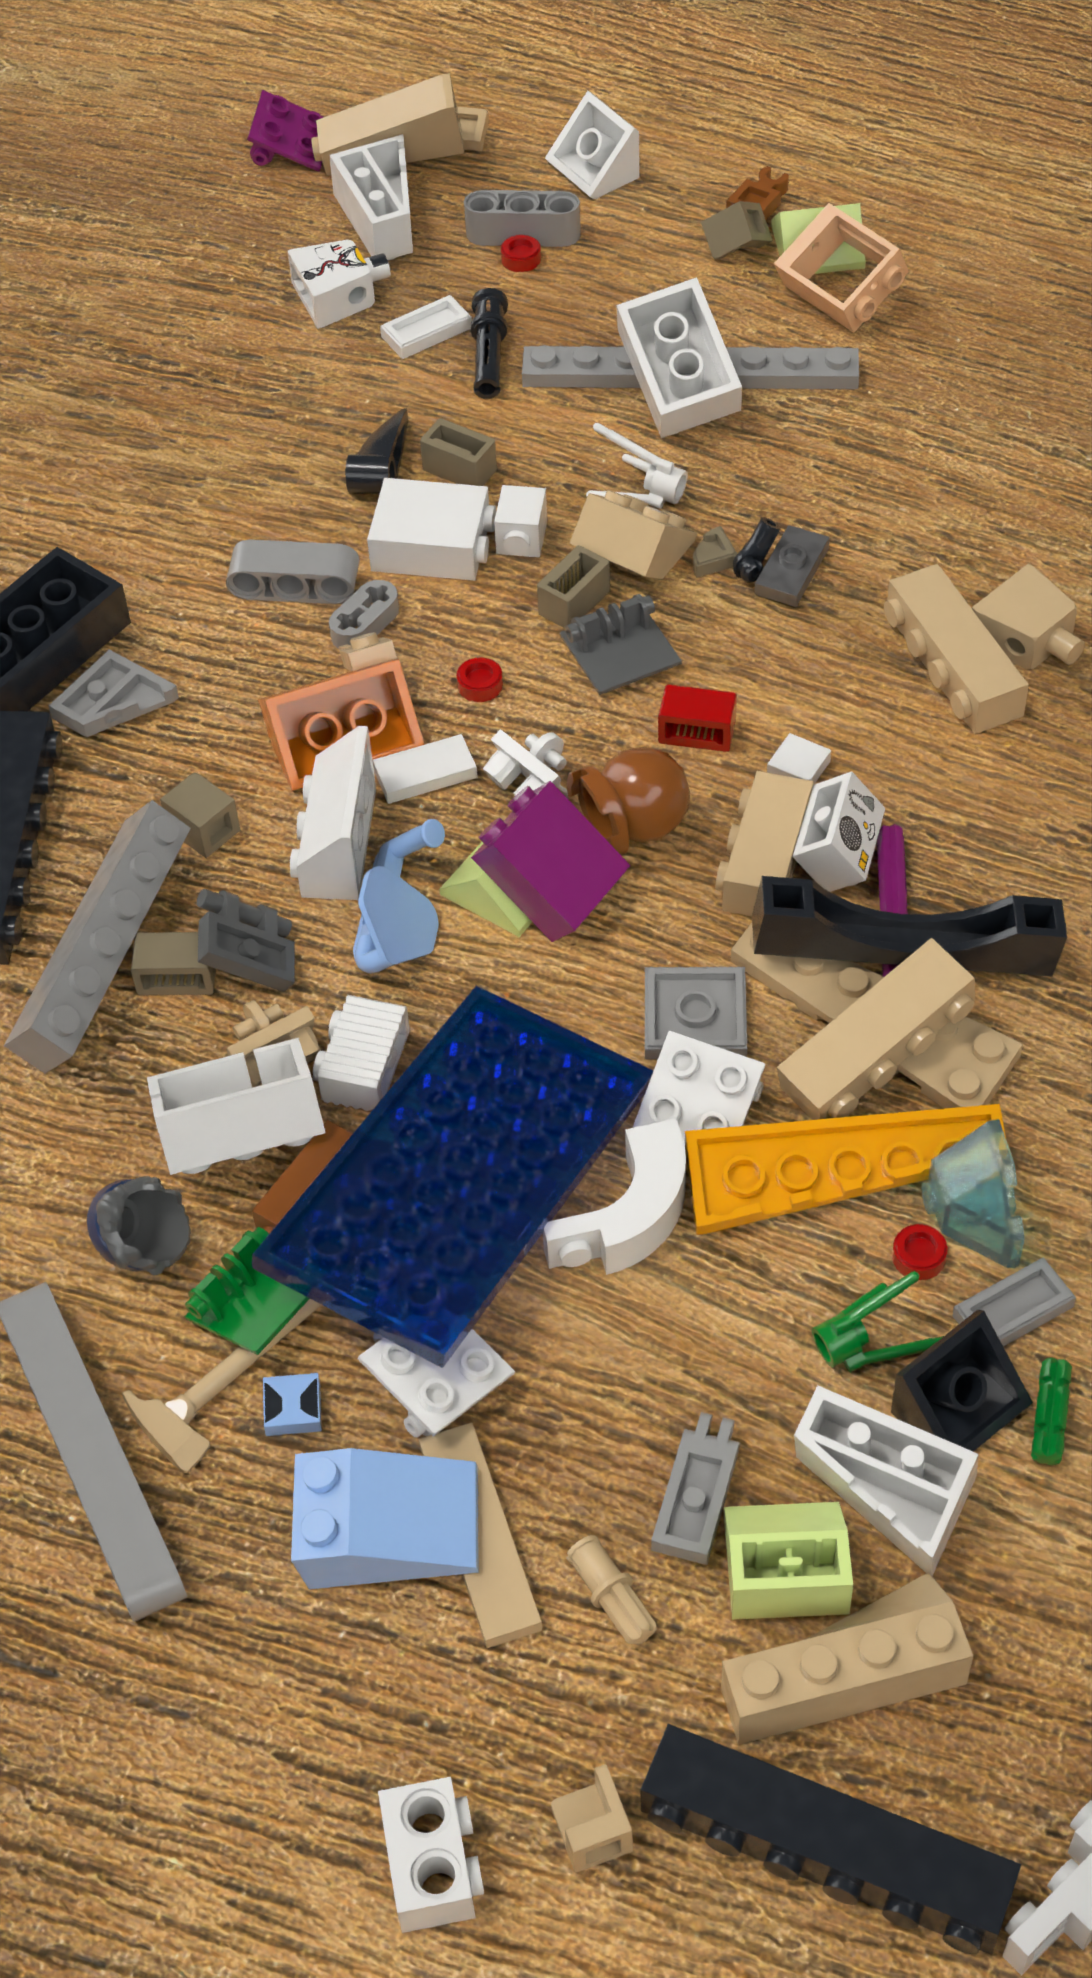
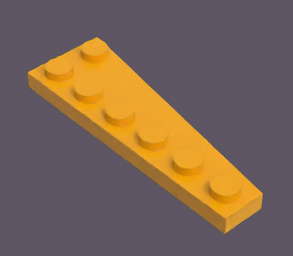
(799, 1165)

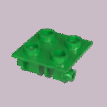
(242, 1301)

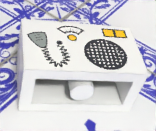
(839, 832)

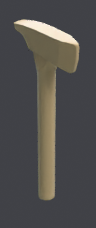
(168, 1422)

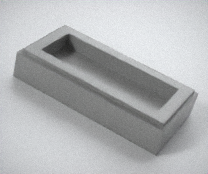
(1020, 1301)

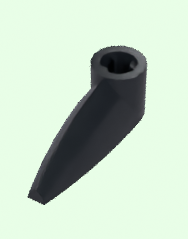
(378, 457)

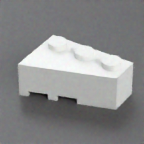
(374, 195)
(888, 1472)

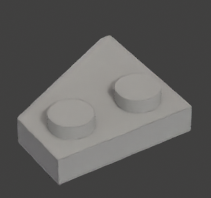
(110, 695)

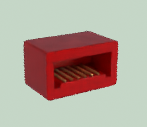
(697, 718)

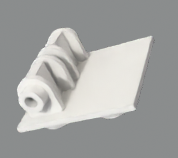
(700, 1086)
(435, 1393)

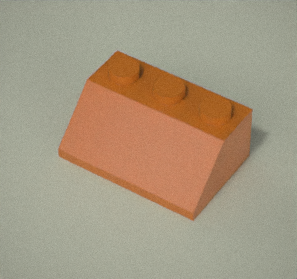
(320, 713)

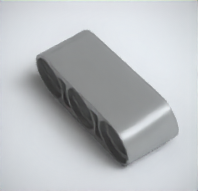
(544, 215)
(292, 571)

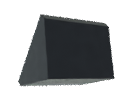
(961, 1386)

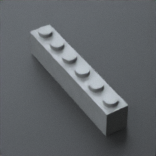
(97, 938)

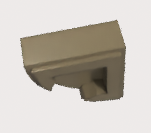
(713, 553)

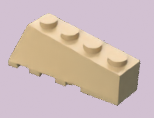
(871, 1659)

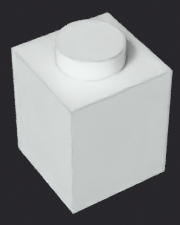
(520, 521)

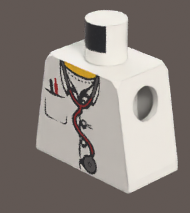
(335, 279)

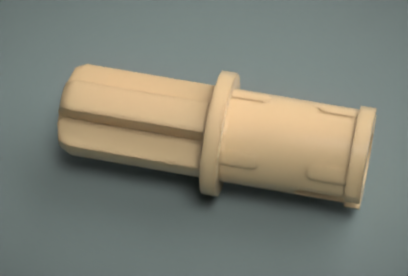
(611, 1590)

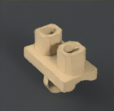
(258, 1022)

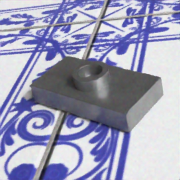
(792, 565)

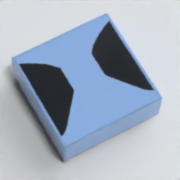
(292, 1404)

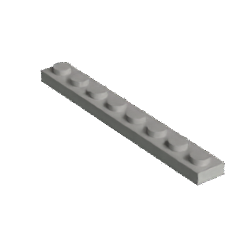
(754, 367)

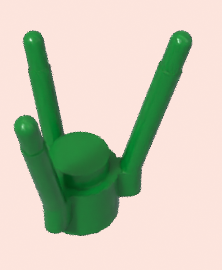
(843, 1335)

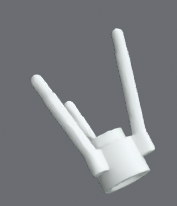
(661, 477)

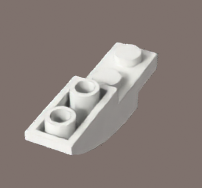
(1064, 1910)

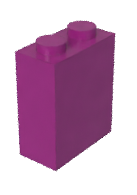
(549, 860)

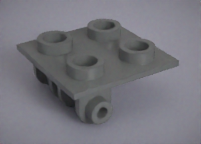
(620, 644)

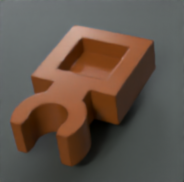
(765, 191)

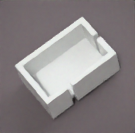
(216, 1115)

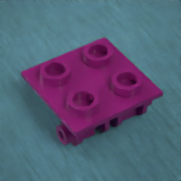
(283, 130)

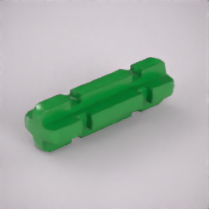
(1051, 1411)

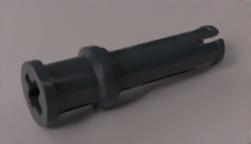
(488, 375)

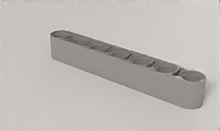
(91, 1453)

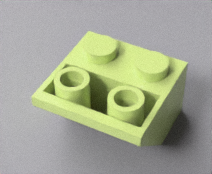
(788, 1560)

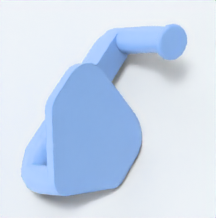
(396, 917)

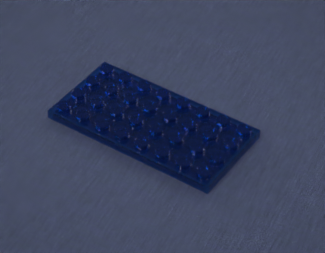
(454, 1175)

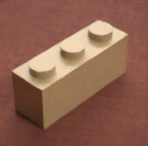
(763, 840)

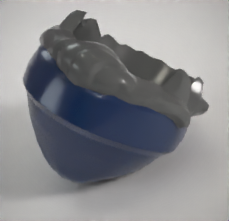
(139, 1225)

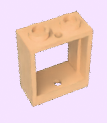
(818, 244)

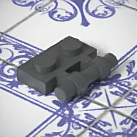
(245, 940)

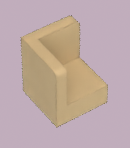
(593, 1823)

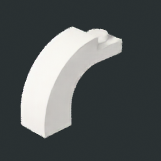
(640, 1218)

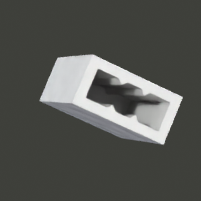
(430, 529)

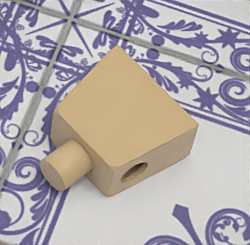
(1031, 619)

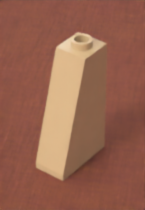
(421, 112)

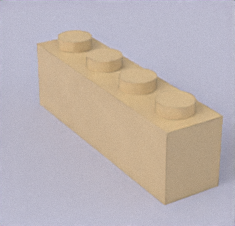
(956, 649)
(878, 1033)

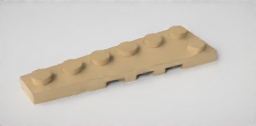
(958, 1068)

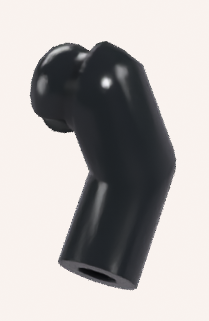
(749, 560)

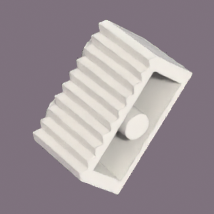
(362, 1052)

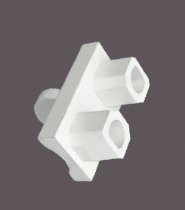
(534, 764)

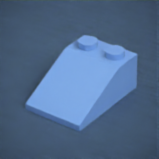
(382, 1517)

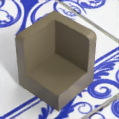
(735, 228)
(205, 810)

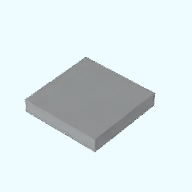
(696, 1004)

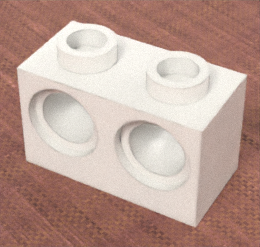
(419, 1855)

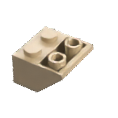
(632, 533)

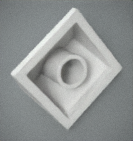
(596, 148)

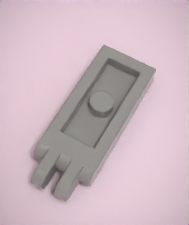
(696, 1492)

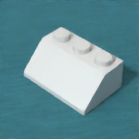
(336, 820)

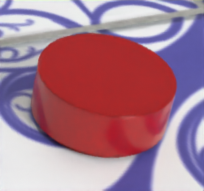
(520, 253)
(479, 679)
(919, 1250)

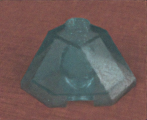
(975, 1195)

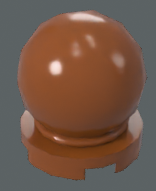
(634, 797)

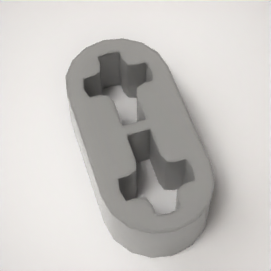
(360, 612)

